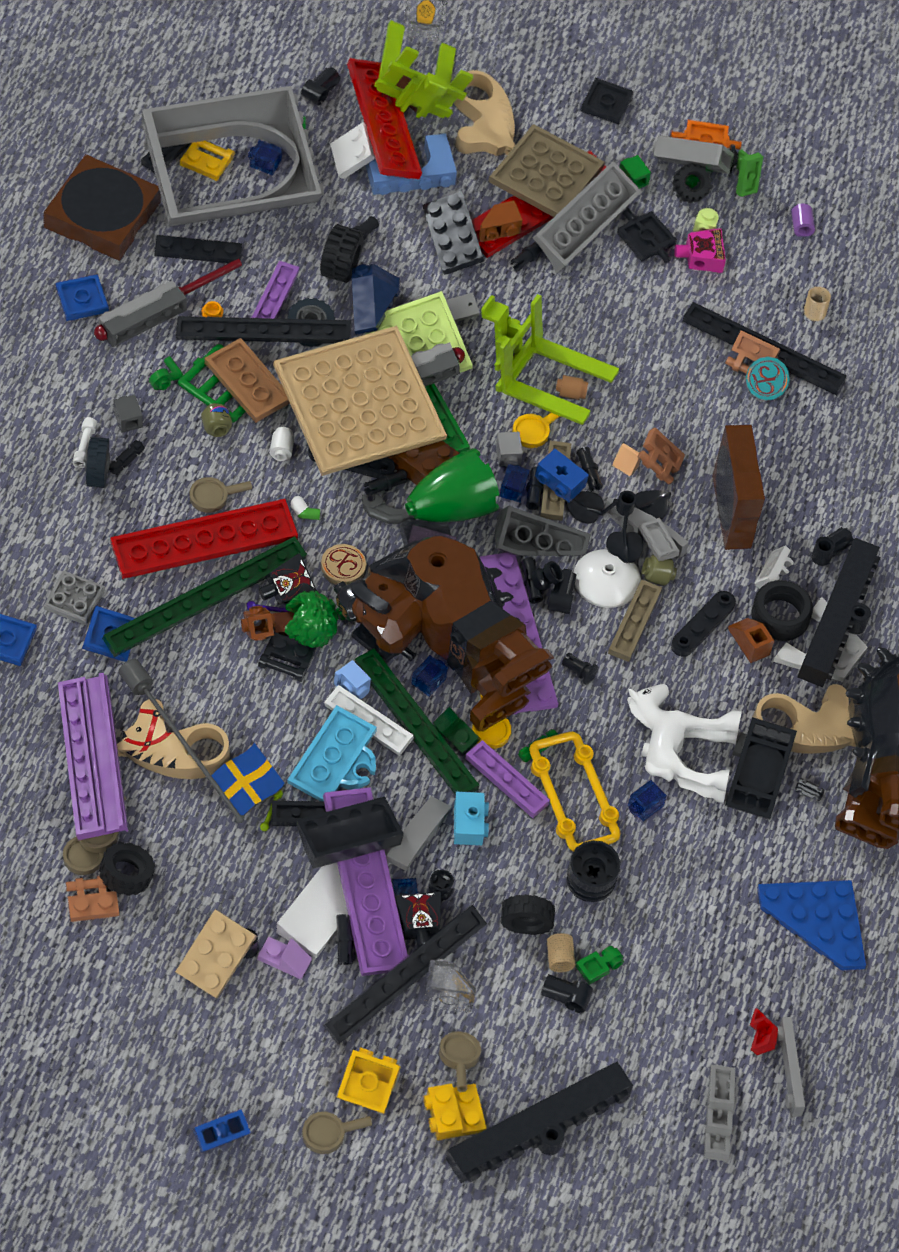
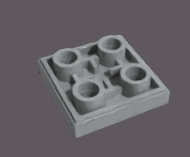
(74, 597)

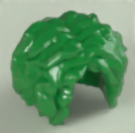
(313, 619)

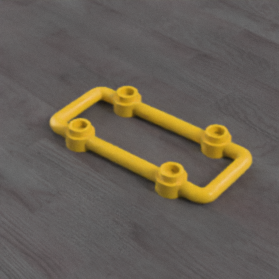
(583, 755)

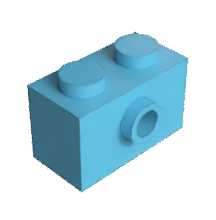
(469, 818)

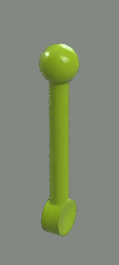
(265, 826)

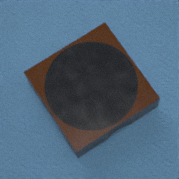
(102, 207)
(738, 487)

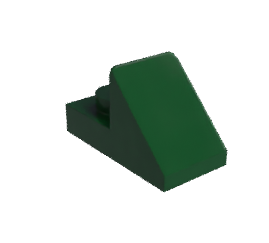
(456, 730)

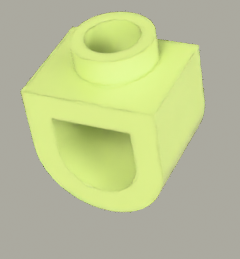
(706, 220)

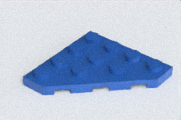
(820, 915)

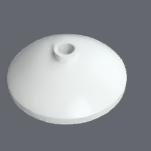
(606, 587)

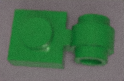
(596, 967)

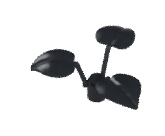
(626, 546)

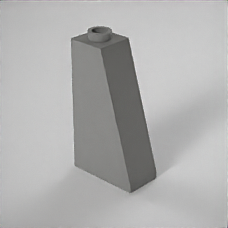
(683, 152)

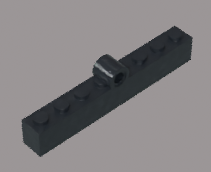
(841, 613)
(538, 1123)

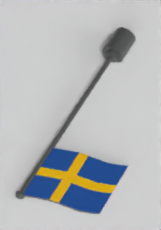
(240, 781)

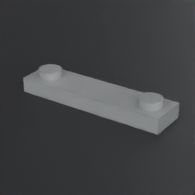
(795, 1098)

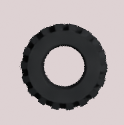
(341, 253)

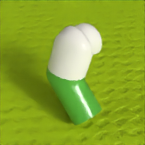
(302, 510)

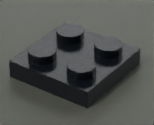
(607, 101)

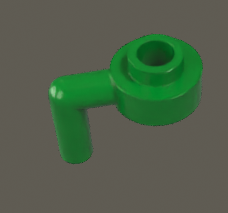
(162, 378)

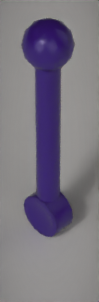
(269, 608)

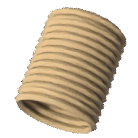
(817, 303)
(561, 952)

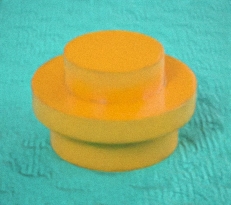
(212, 309)

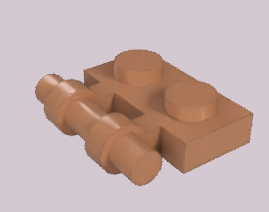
(752, 348)
(664, 451)
(93, 905)

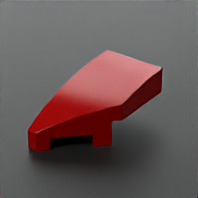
(765, 1035)

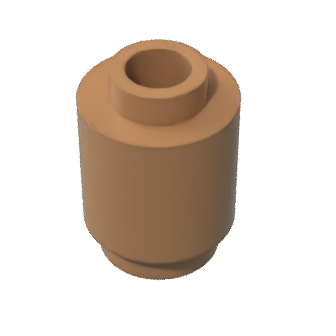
(572, 387)

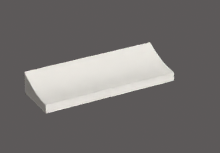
(314, 912)

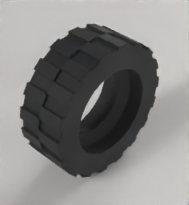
(123, 883)
(528, 914)

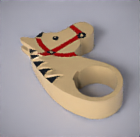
(162, 752)

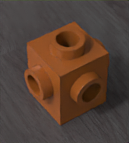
(263, 628)

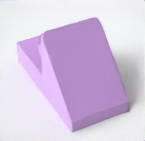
(287, 958)

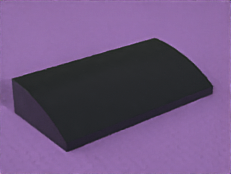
(349, 832)

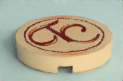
(343, 564)

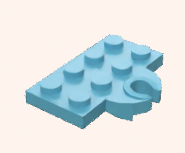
(336, 756)

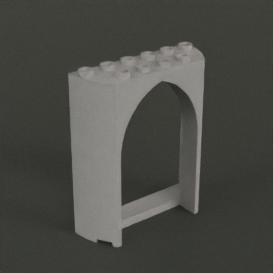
(257, 114)

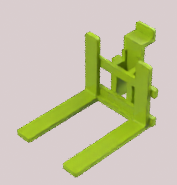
(425, 92)
(509, 342)

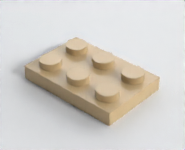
(216, 953)

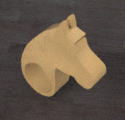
(492, 119)
(819, 730)

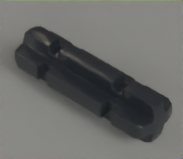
(126, 457)

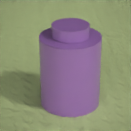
(803, 220)

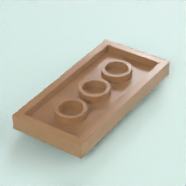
(247, 380)

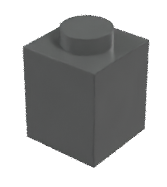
(128, 413)

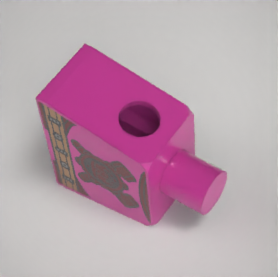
(703, 251)

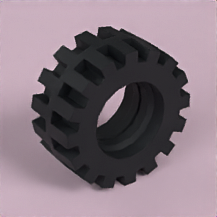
(701, 174)

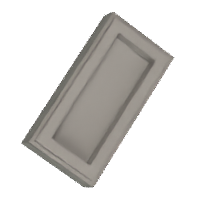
(659, 539)

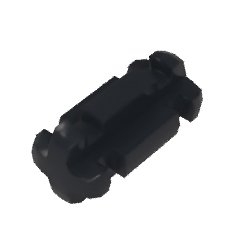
(809, 789)

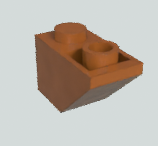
(501, 222)
(752, 639)

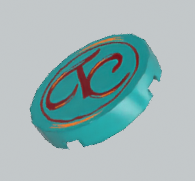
(767, 378)

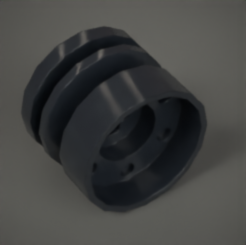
(599, 861)

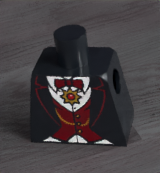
(287, 581)
(419, 915)

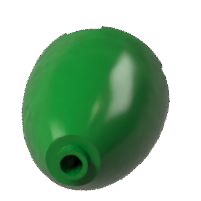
(455, 491)

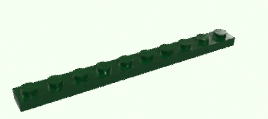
(200, 598)

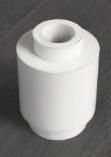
(282, 444)

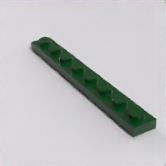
(416, 723)

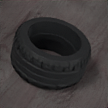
(788, 592)

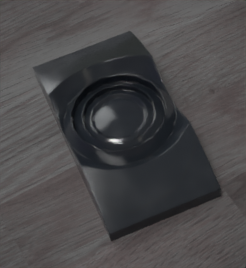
(761, 768)

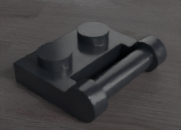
(289, 651)

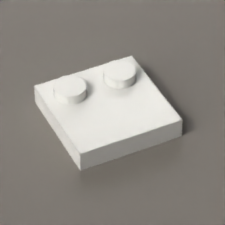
(352, 151)

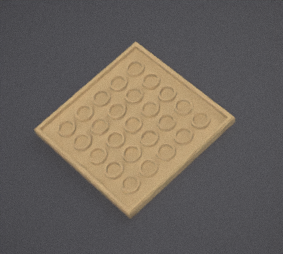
(359, 400)

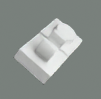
(775, 566)

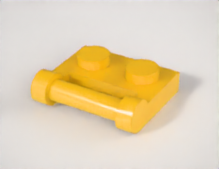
(205, 163)

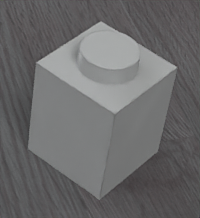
(509, 448)

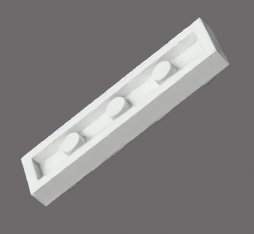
(387, 732)

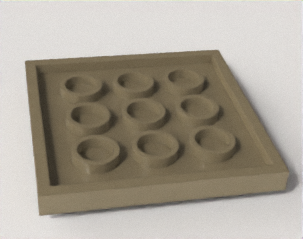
(545, 171)

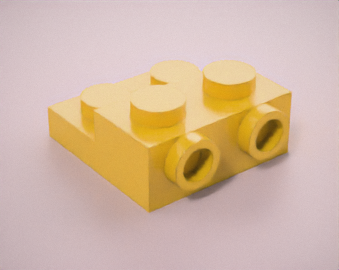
(369, 1080)
(454, 1111)

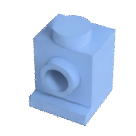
(353, 680)

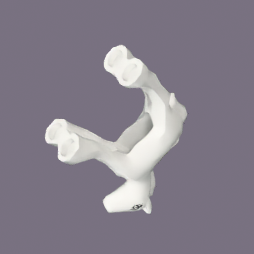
(667, 739)

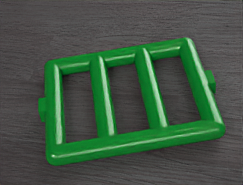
(200, 394)

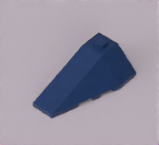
(372, 295)

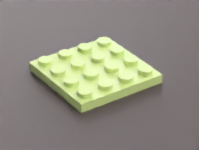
(426, 324)

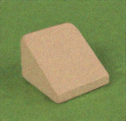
(626, 460)

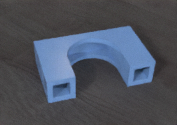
(437, 173)

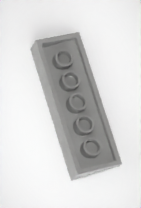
(586, 216)

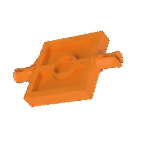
(707, 133)

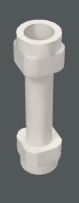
(88, 428)

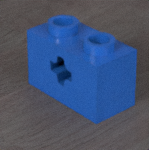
(561, 475)
(221, 1131)

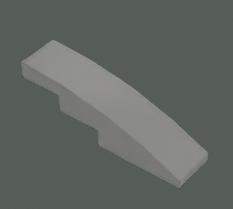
(639, 517)
(419, 833)
(719, 1113)

